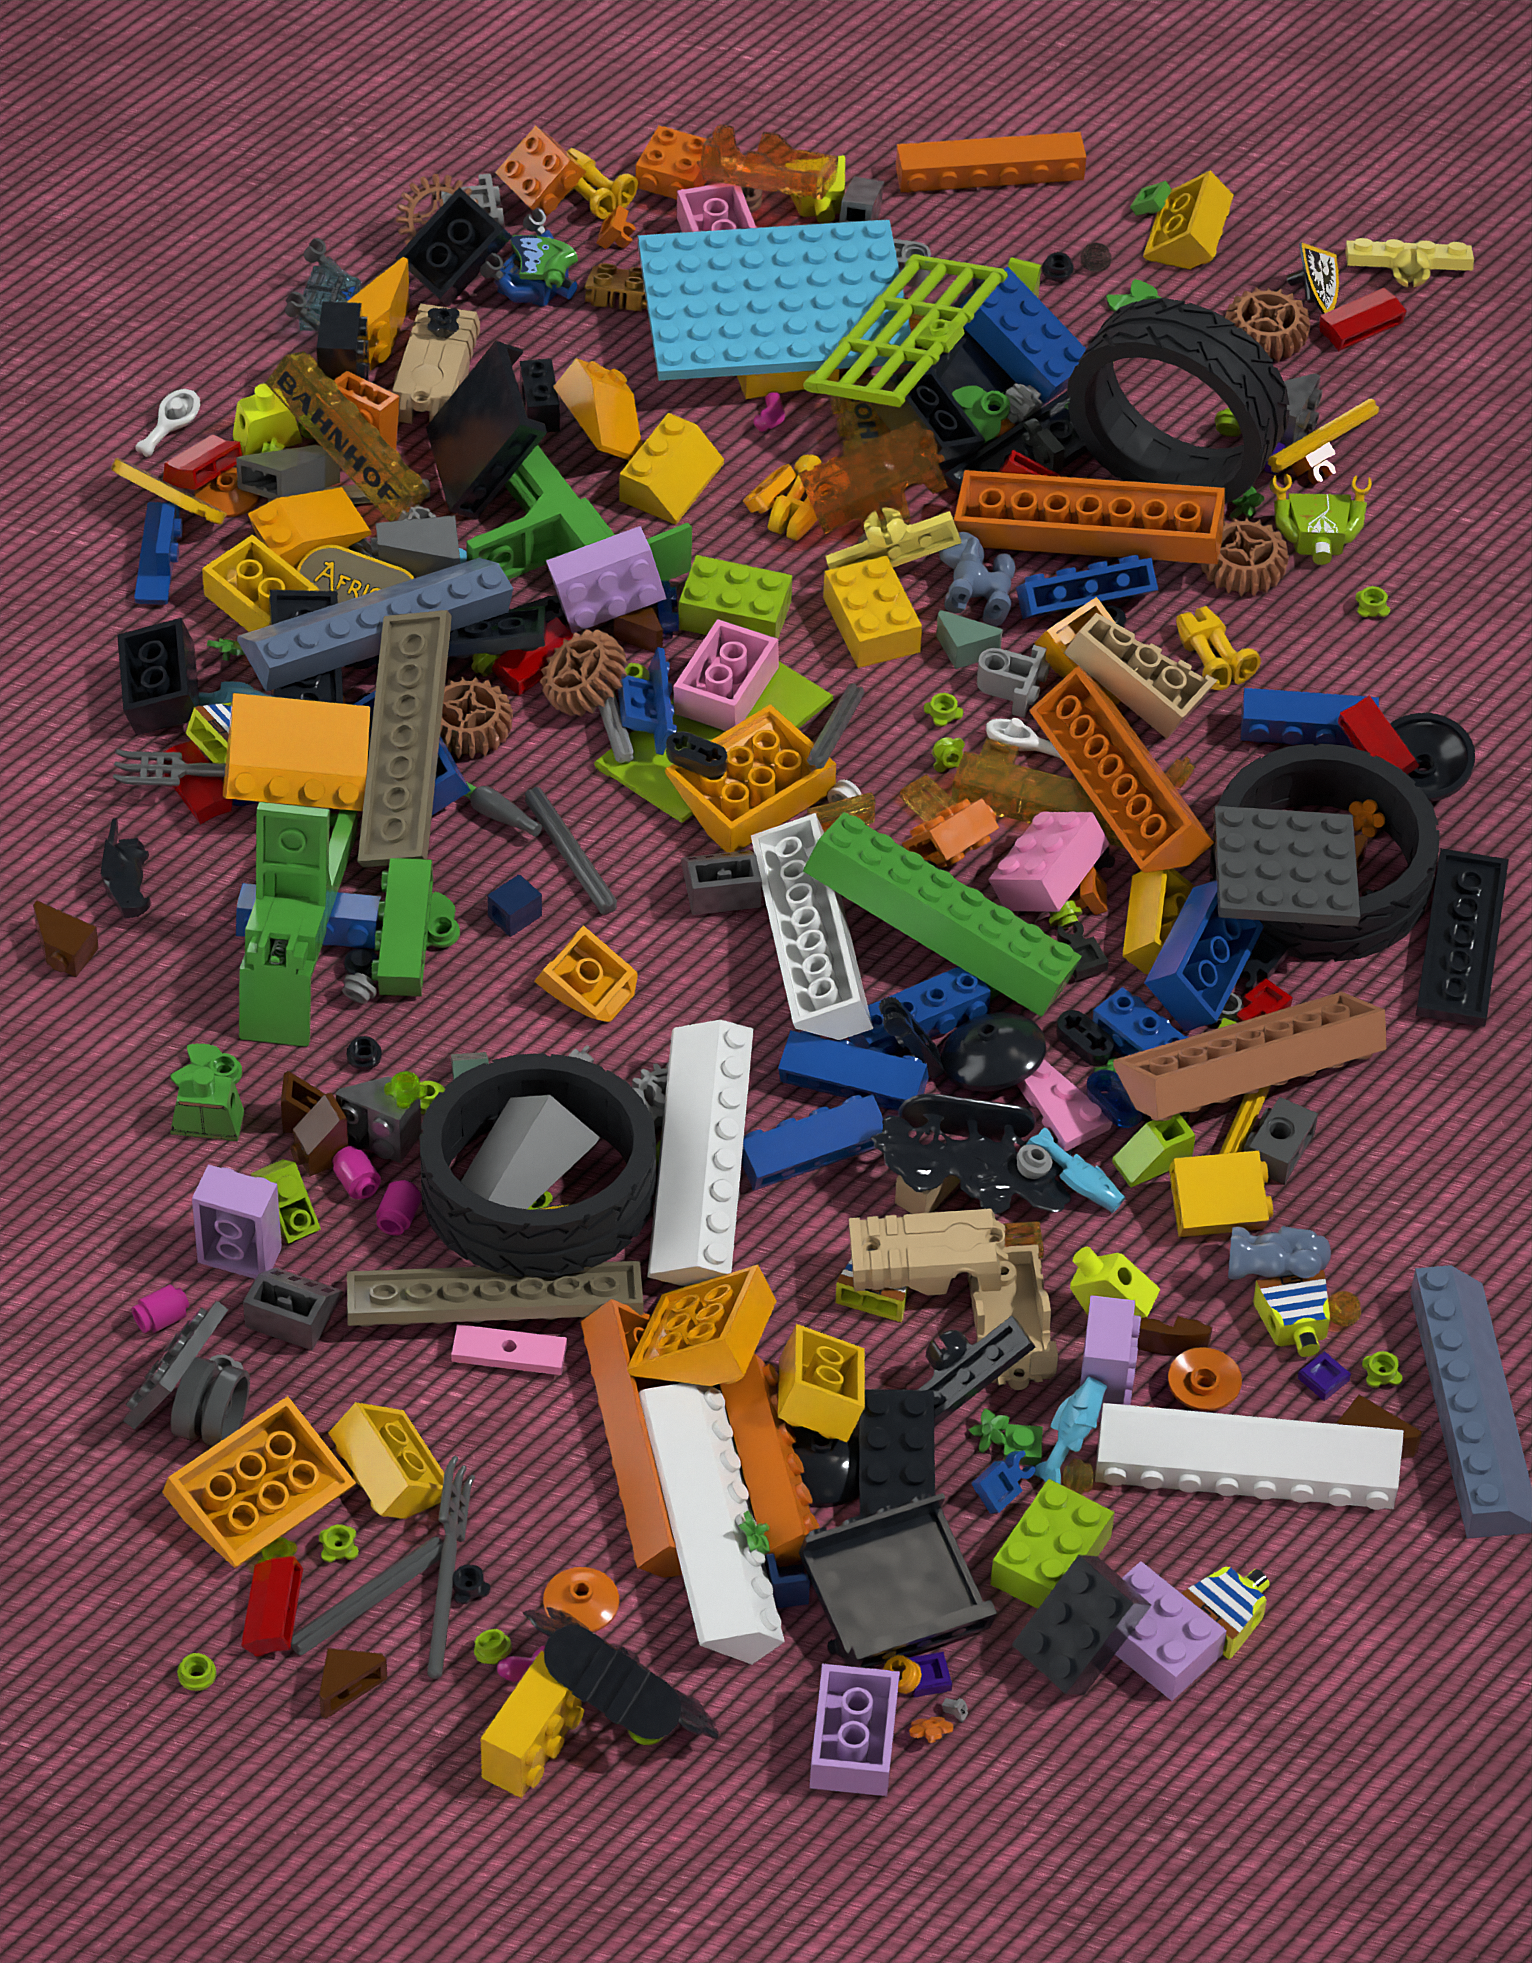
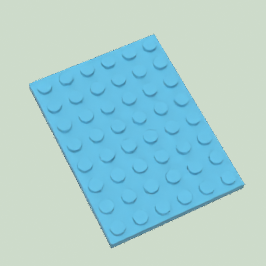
(764, 296)

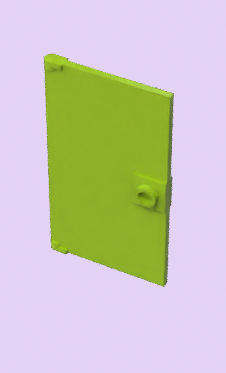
(645, 775)

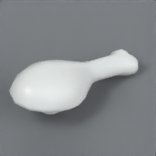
(174, 412)
(1017, 734)

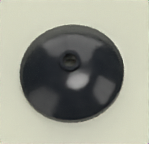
(1441, 748)
(993, 1052)
(829, 1470)

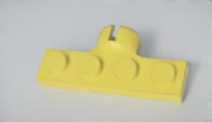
(1409, 260)
(898, 540)

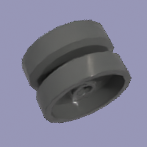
(209, 1402)

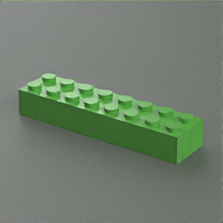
(942, 913)

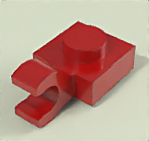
(1263, 1000)

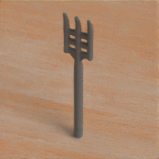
(177, 769)
(454, 1517)

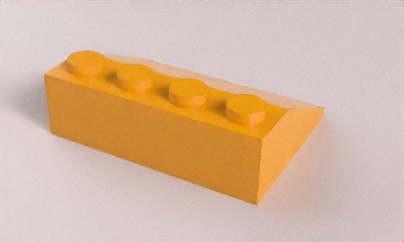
(297, 752)
(762, 784)
(706, 1330)
(257, 1483)

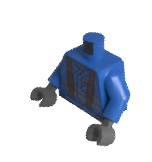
(508, 277)

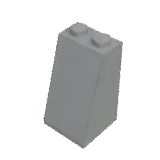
(527, 1151)

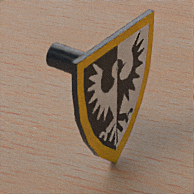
(1319, 277)

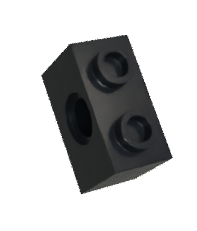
(538, 394)

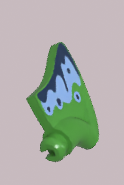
(543, 258)

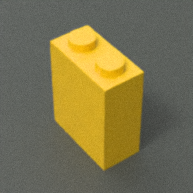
(1220, 1193)

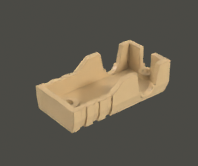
(434, 364)
(927, 1250)
(1027, 1301)

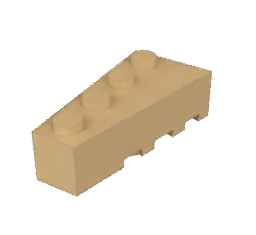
(1139, 674)

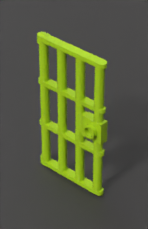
(930, 333)

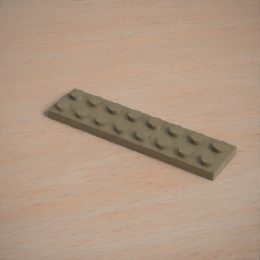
(404, 737)
(484, 1295)

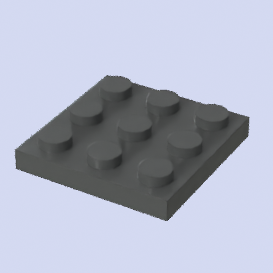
(173, 1364)

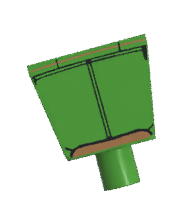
(207, 1106)

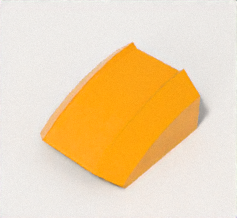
(589, 977)

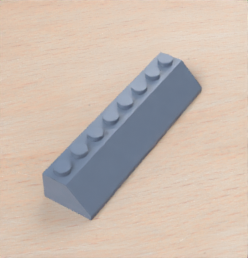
(354, 627)
(1472, 1402)

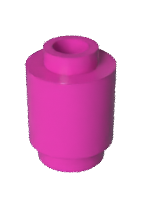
(356, 1173)
(398, 1207)
(160, 1309)

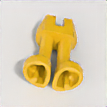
(609, 193)
(790, 509)
(1206, 630)

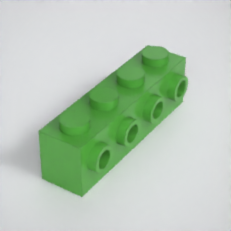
(404, 927)

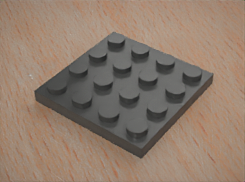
(1286, 866)

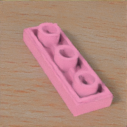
(509, 1349)

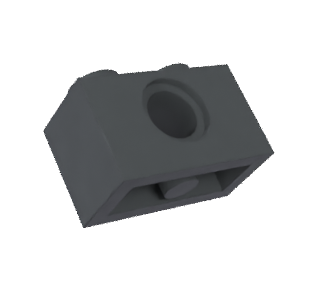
(1283, 1137)

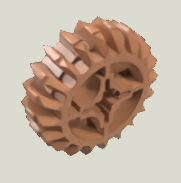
(422, 217)
(1268, 317)
(1249, 558)
(584, 672)
(474, 717)

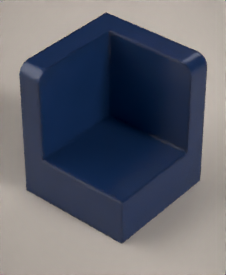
(514, 905)
(789, 1583)

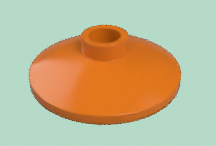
(224, 494)
(1208, 1368)
(593, 1609)

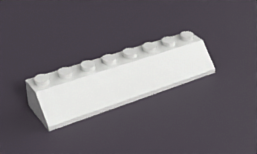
(810, 934)
(700, 1153)
(1248, 1456)
(704, 1506)

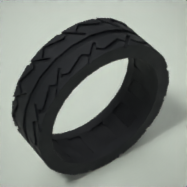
(1202, 346)
(1336, 779)
(539, 1239)

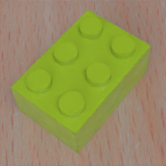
(734, 594)
(1048, 1541)

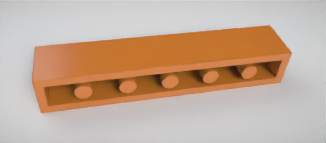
(990, 162)
(769, 1461)

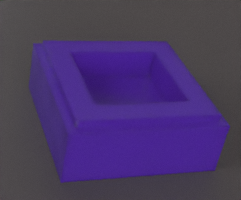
(1324, 1376)
(934, 1674)

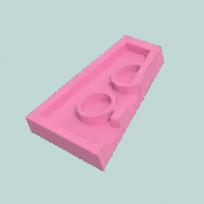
(1063, 1107)

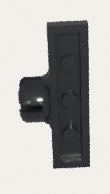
(969, 1368)

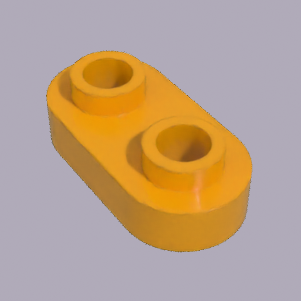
(776, 483)

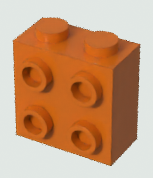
(670, 163)
(540, 171)
(374, 404)
(953, 832)

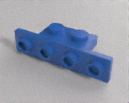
(158, 553)
(647, 703)

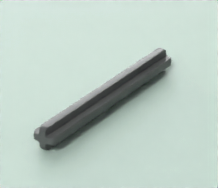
(835, 726)
(571, 850)
(367, 1596)

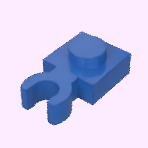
(999, 1482)

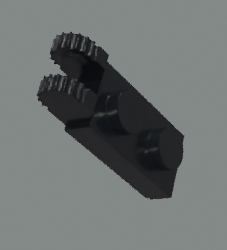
(910, 1034)

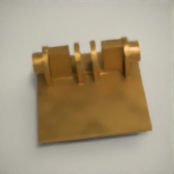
(608, 278)

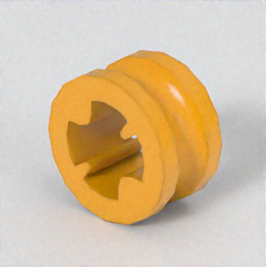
(910, 1676)

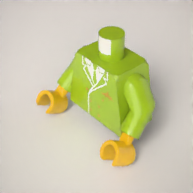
(1319, 522)

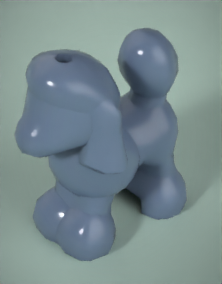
(973, 579)
(1278, 1254)

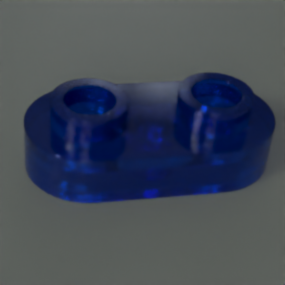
(668, 619)
(1116, 1103)

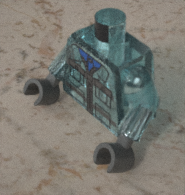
(325, 283)

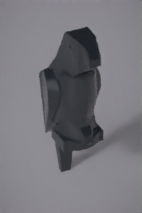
(123, 873)

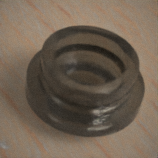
(1095, 257)

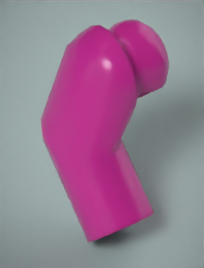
(772, 415)
(515, 1667)

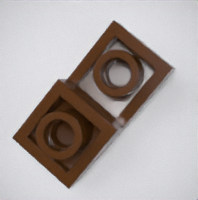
(1169, 1340)

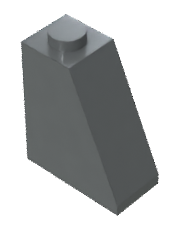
(862, 200)
(287, 472)
(418, 544)

